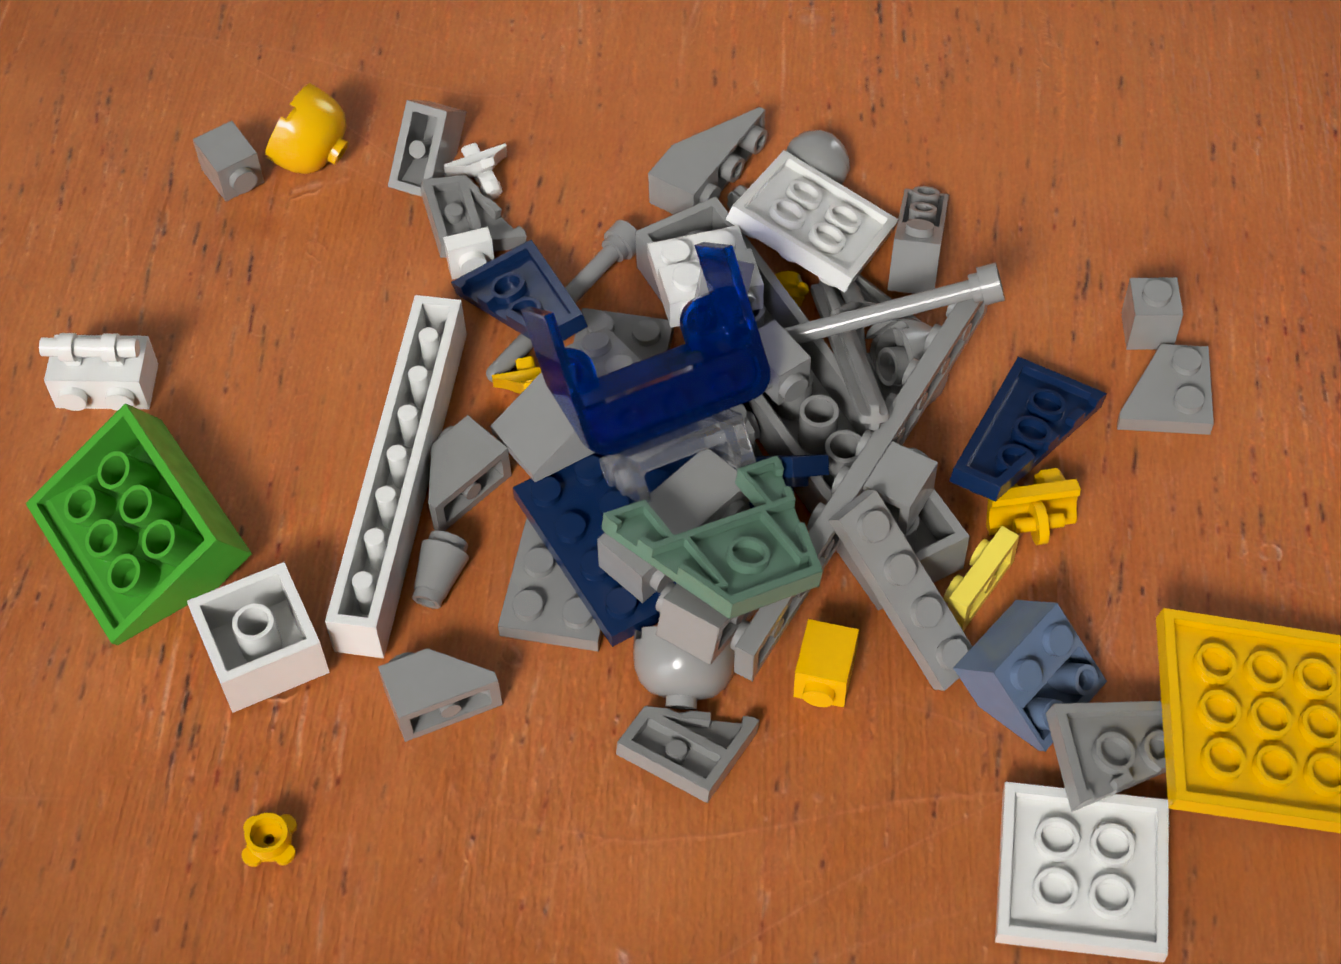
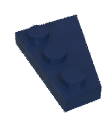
(518, 282)

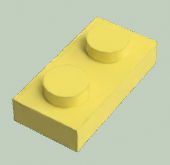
(989, 565)

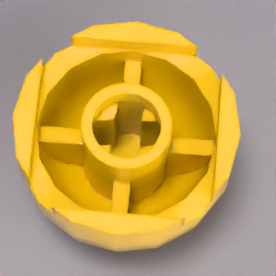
(309, 133)

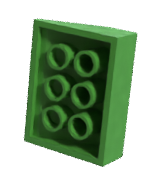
(136, 525)

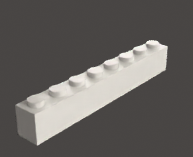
(396, 479)

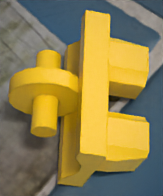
(1036, 507)

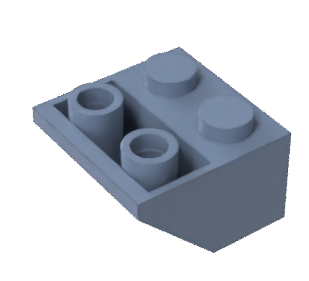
(1027, 666)

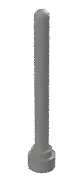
(617, 245)
(981, 286)

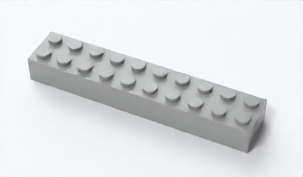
(823, 416)

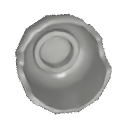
(822, 152)

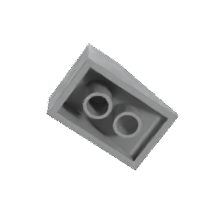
(535, 424)

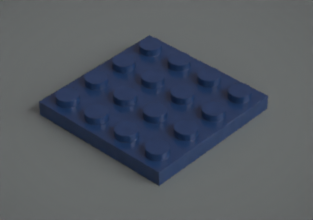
(568, 518)

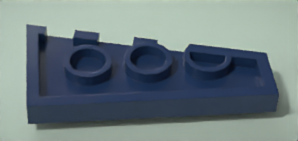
(1023, 426)

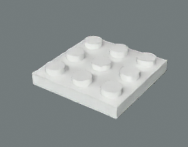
(812, 220)
(1083, 875)

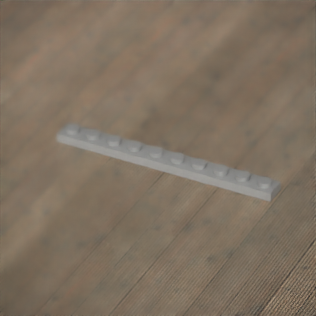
(920, 381)

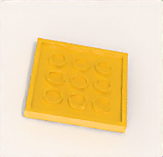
(1251, 719)

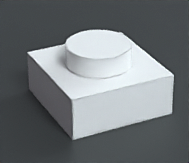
(468, 251)

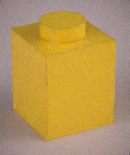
(825, 663)

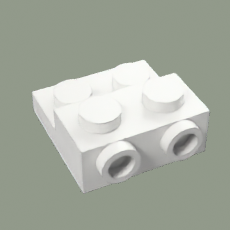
(678, 268)

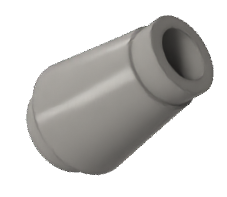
(439, 566)

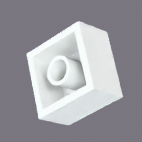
(258, 637)

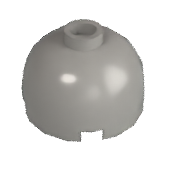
(892, 350)
(676, 673)

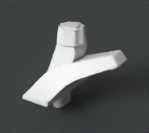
(480, 166)

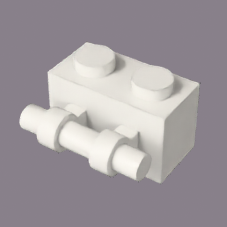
(99, 370)

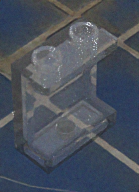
(721, 433)

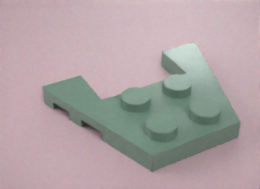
(734, 560)

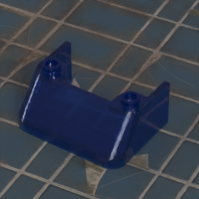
(708, 374)

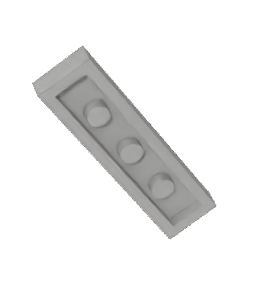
(902, 587)

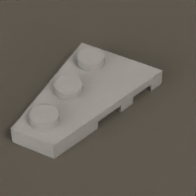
(1106, 747)

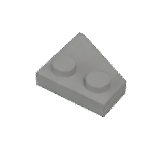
(458, 207)
(1172, 393)
(686, 747)

